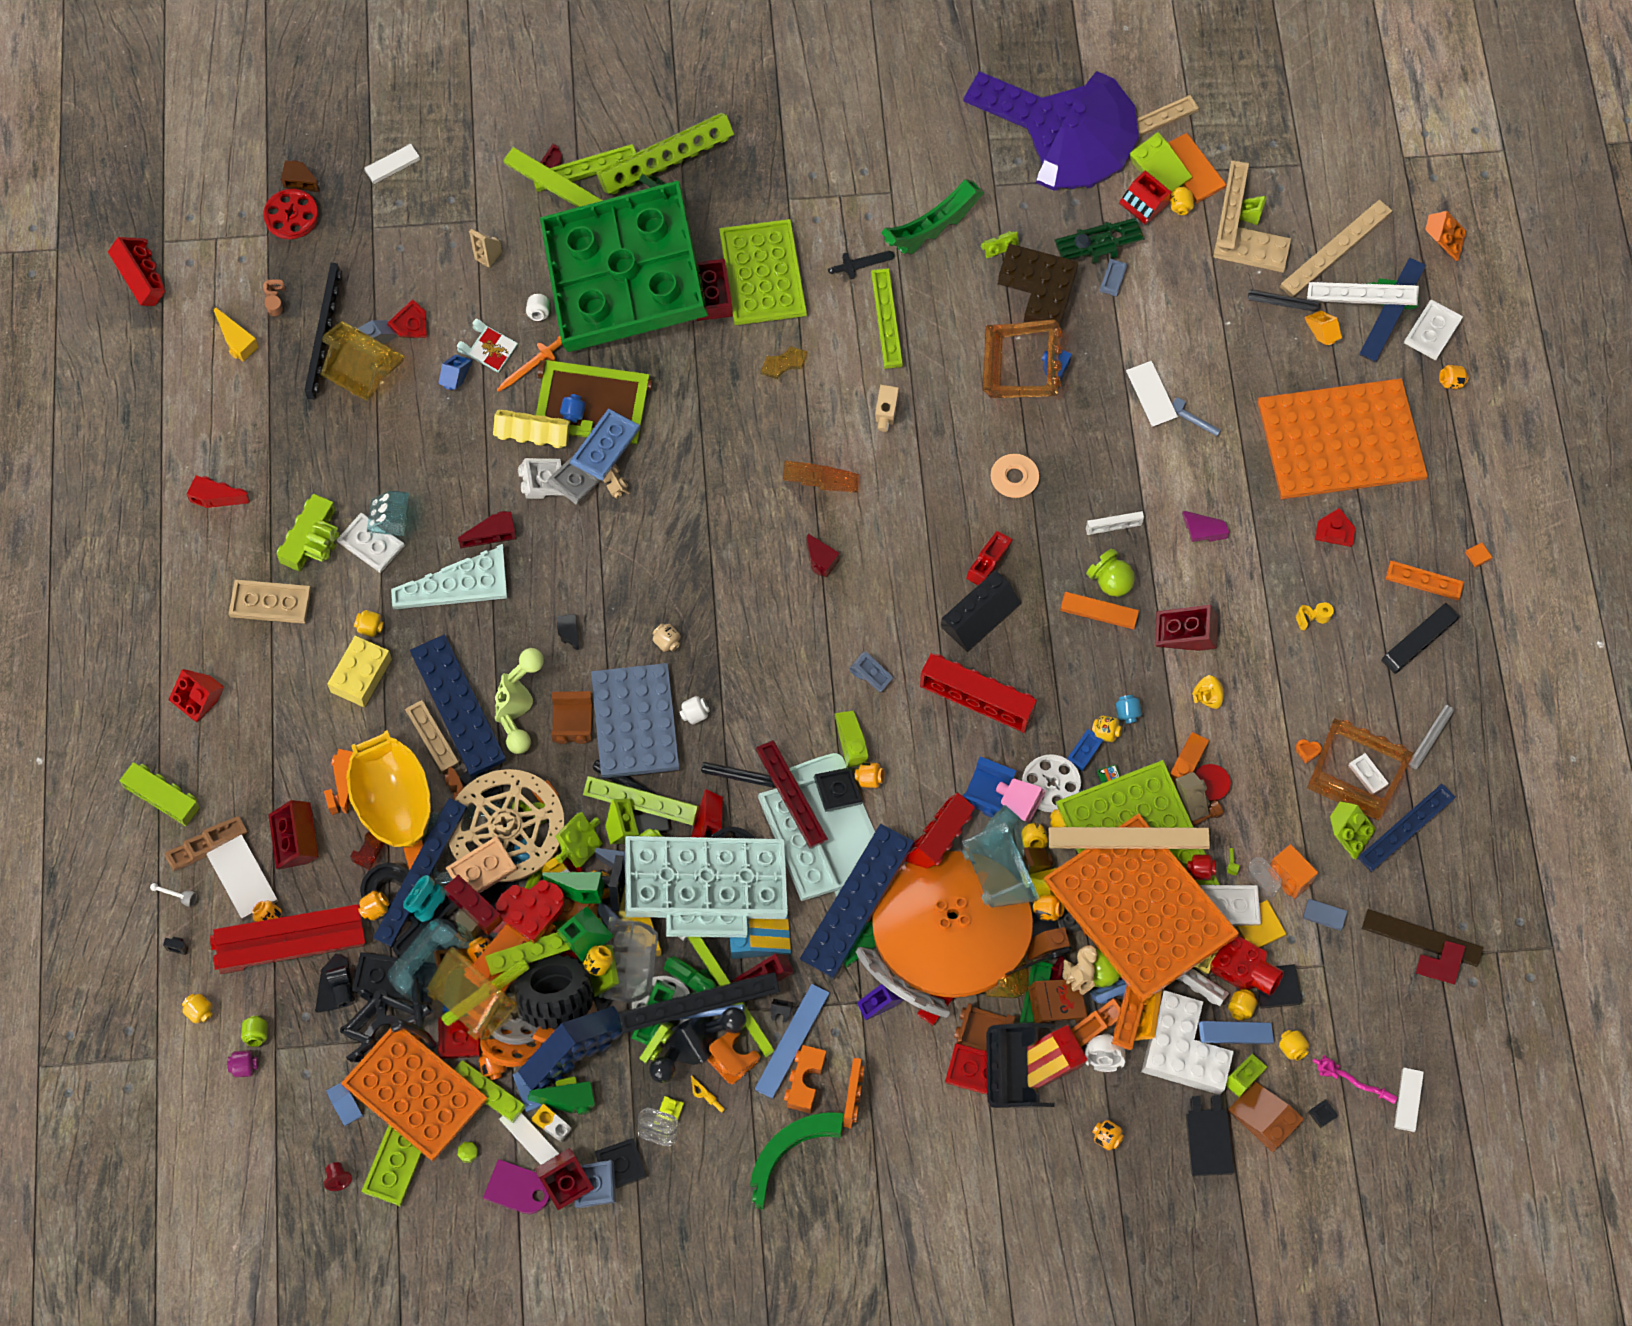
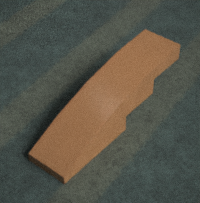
(210, 839)

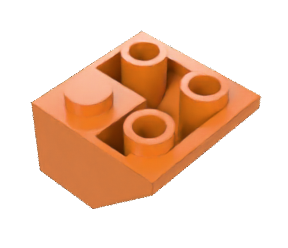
(1447, 233)

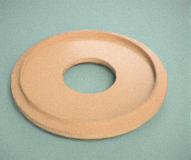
(1019, 462)

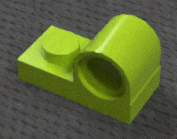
(1245, 1075)

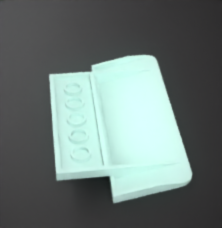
(847, 829)

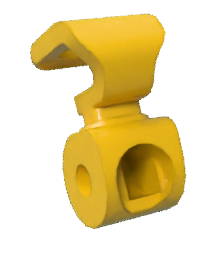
(1321, 613)

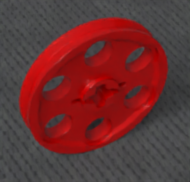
(285, 209)

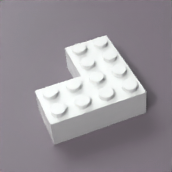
(1177, 1055)

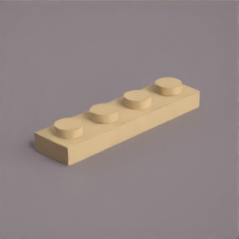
(432, 736)

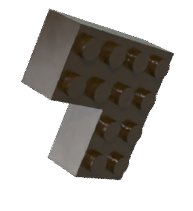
(1042, 275)

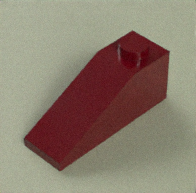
(493, 529)
(776, 963)

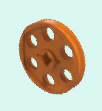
(506, 1058)

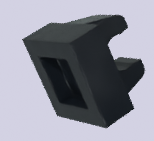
(782, 1007)

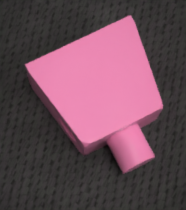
(1021, 798)

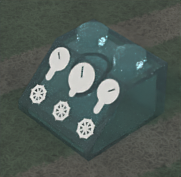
(389, 513)

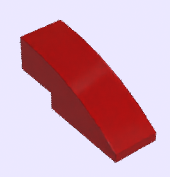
(989, 558)

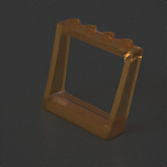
(993, 357)
(1344, 792)

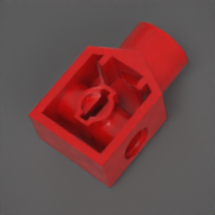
(1246, 967)

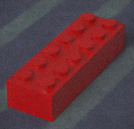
(977, 692)

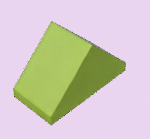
(1252, 209)

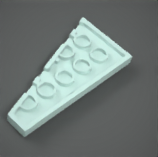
(461, 582)

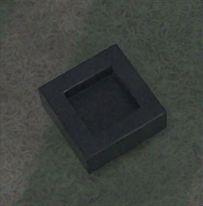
(175, 945)
(1323, 1113)

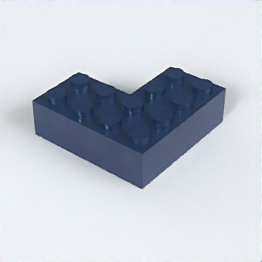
(570, 1044)

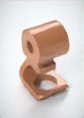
(272, 298)

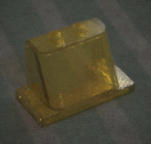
(357, 360)

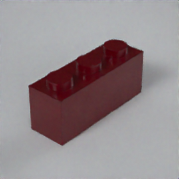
(473, 904)

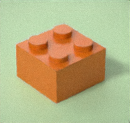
(1294, 871)

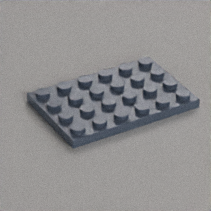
(634, 720)

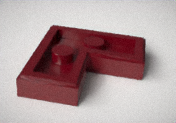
(1444, 969)

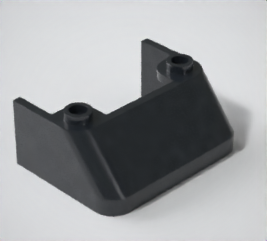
(1008, 1065)

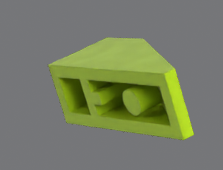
(851, 739)

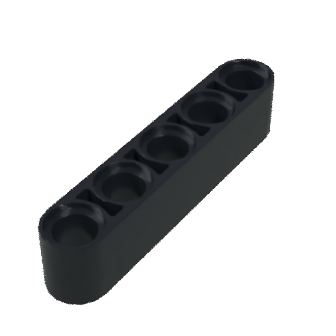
(1420, 638)

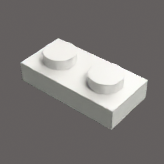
(1368, 774)

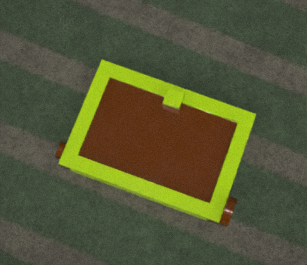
(600, 390)

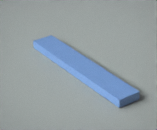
(792, 1041)

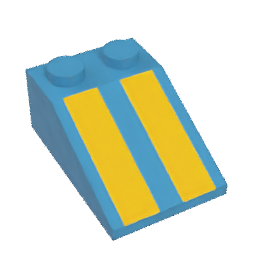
(763, 939)

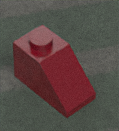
(821, 556)

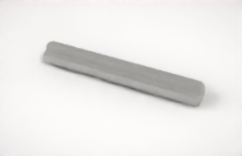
(1431, 736)

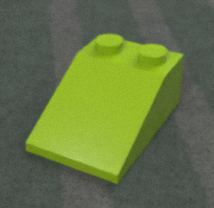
(1161, 162)

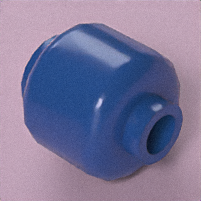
(572, 408)

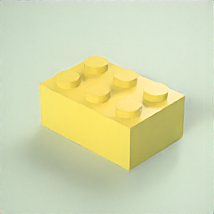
(359, 671)

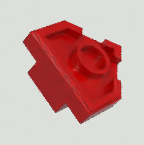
(410, 321)
(1335, 529)

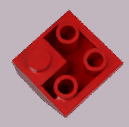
(195, 693)

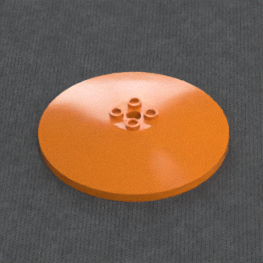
(944, 953)

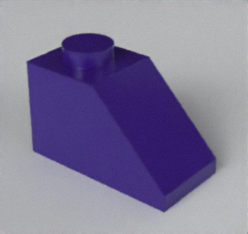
(878, 1001)

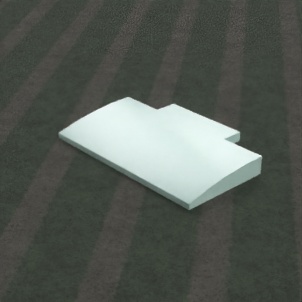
(705, 883)

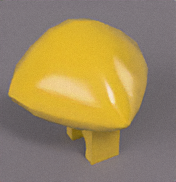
(1209, 692)

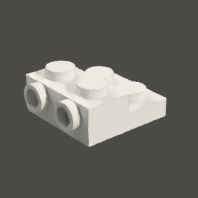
(535, 477)

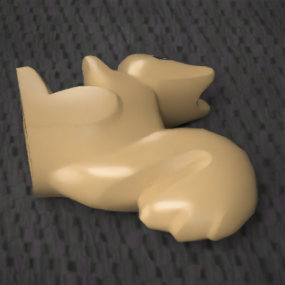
(1083, 973)

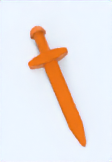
(545, 352)

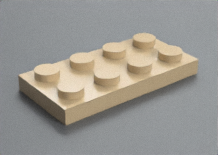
(1256, 250)
(269, 601)

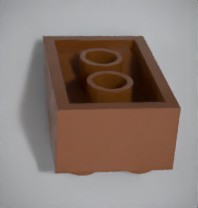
(1265, 1116)

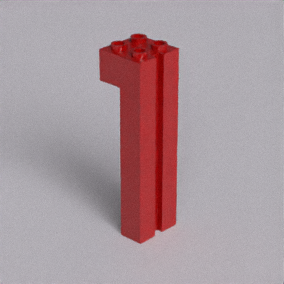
(286, 938)

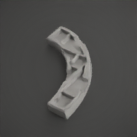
(898, 986)

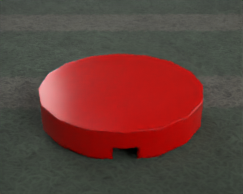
(1216, 781)

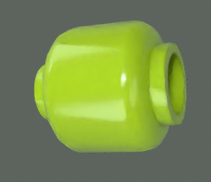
(254, 1031)

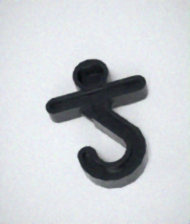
(397, 873)

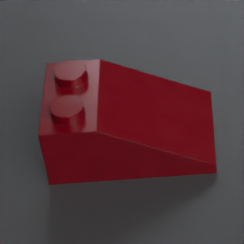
(1187, 628)

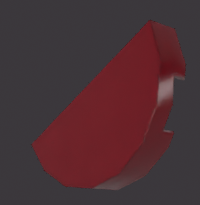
(552, 157)

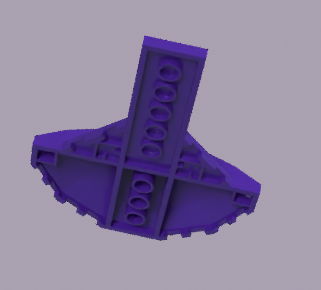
(1076, 133)

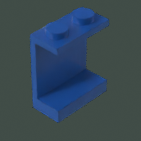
(983, 786)

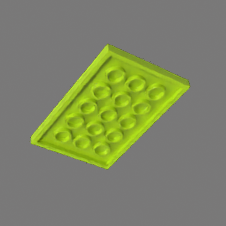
(762, 272)

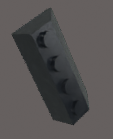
(980, 611)

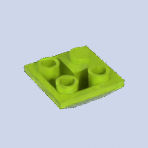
(1351, 827)

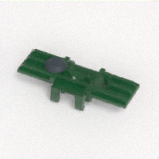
(1099, 244)

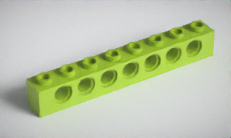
(722, 133)

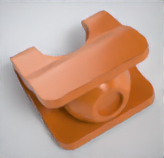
(728, 1062)

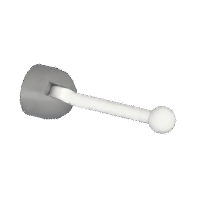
(187, 898)

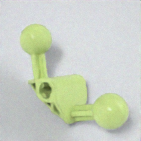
(515, 700)

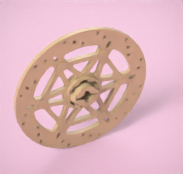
(512, 818)

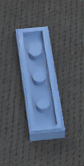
(1236, 1032)

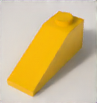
(239, 341)

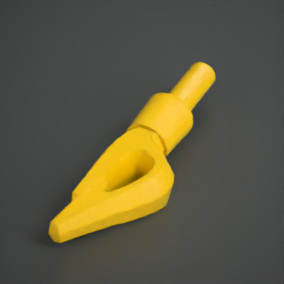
(711, 1099)

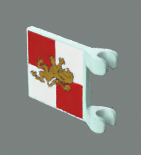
(490, 348)

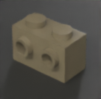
(1193, 795)
(467, 927)

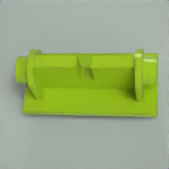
(997, 246)

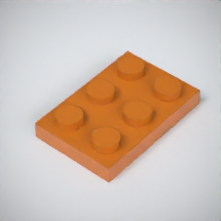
(854, 1093)

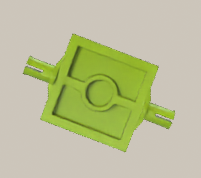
(578, 840)

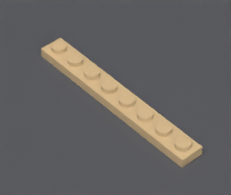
(1336, 248)

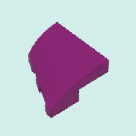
(1204, 527)

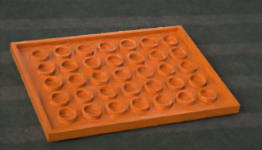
(1341, 438)
(1141, 912)

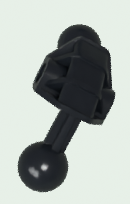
(692, 1042)

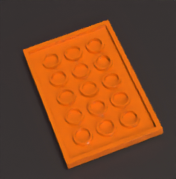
(414, 1092)

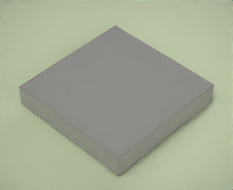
(573, 482)

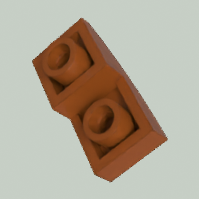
(453, 781)

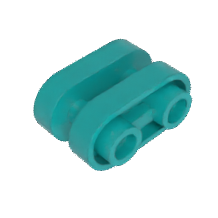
(424, 898)

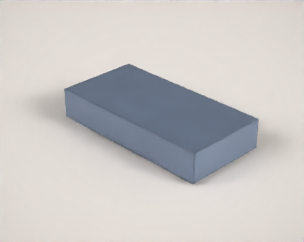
(1113, 277)
(1324, 914)

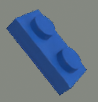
(1085, 750)

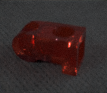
(368, 851)

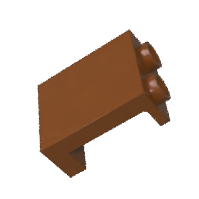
(975, 1026)

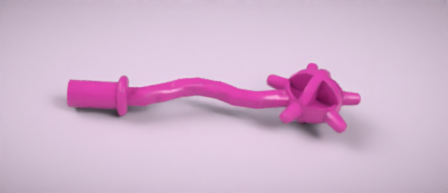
(1329, 1068)

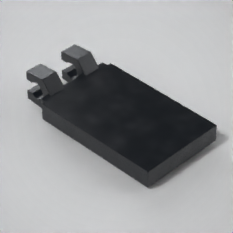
(1209, 1139)

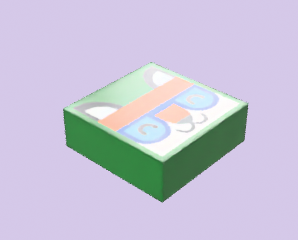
(1107, 773)

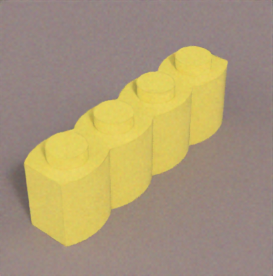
(532, 428)

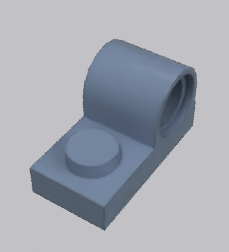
(867, 668)

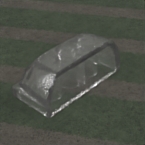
(634, 956)

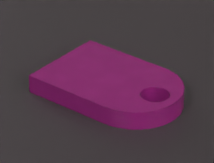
(514, 1188)

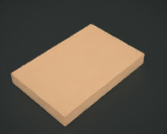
(483, 865)

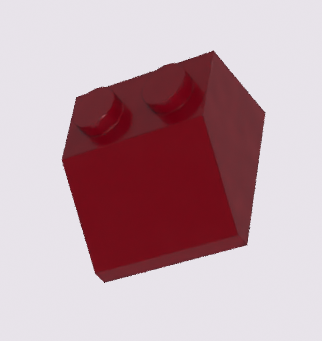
(564, 1178)

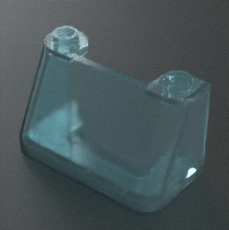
(999, 868)
(431, 936)

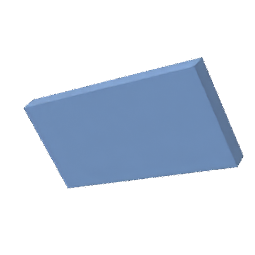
(605, 444)

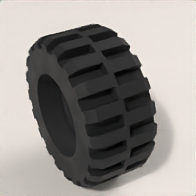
(555, 1008)

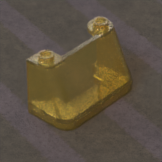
(469, 994)

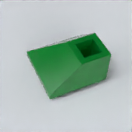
(584, 932)

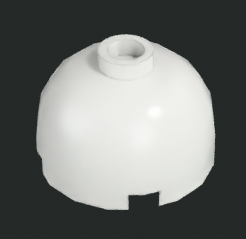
(1104, 1055)

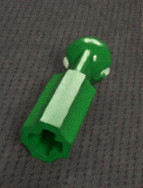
(687, 975)

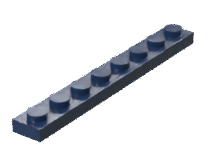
(423, 865)

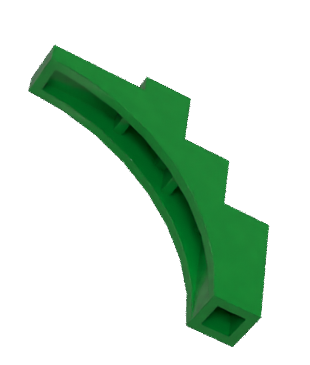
(930, 225)

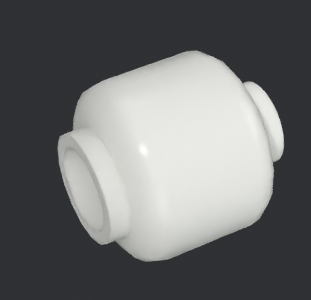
(538, 307)
(694, 710)

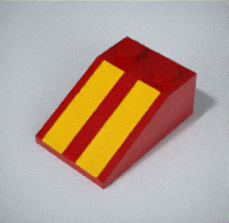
(1053, 1057)

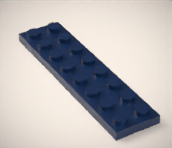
(457, 705)
(857, 901)

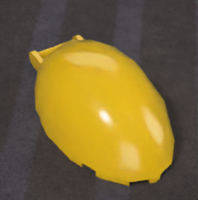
(389, 791)

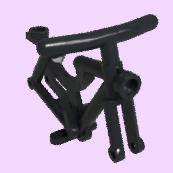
(378, 1004)

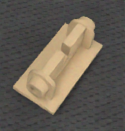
(618, 483)

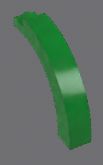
(795, 1133)

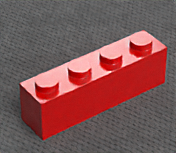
(137, 269)
(941, 832)

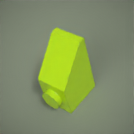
(620, 821)

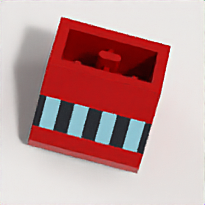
(1145, 197)

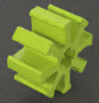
(321, 541)

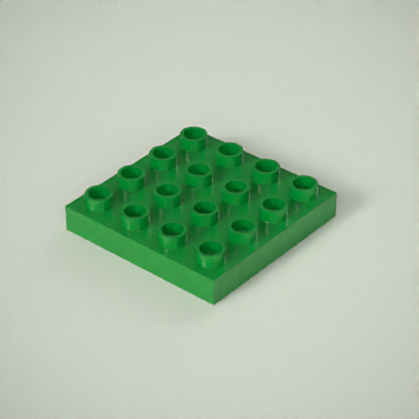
(623, 266)

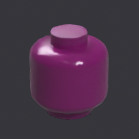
(242, 1063)

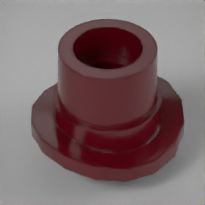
(1057, 969)
(337, 1178)

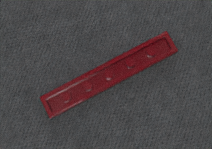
(791, 794)

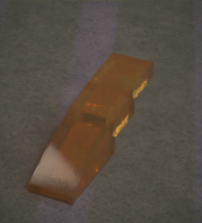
(823, 476)

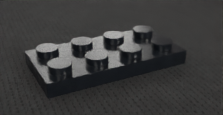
(373, 972)

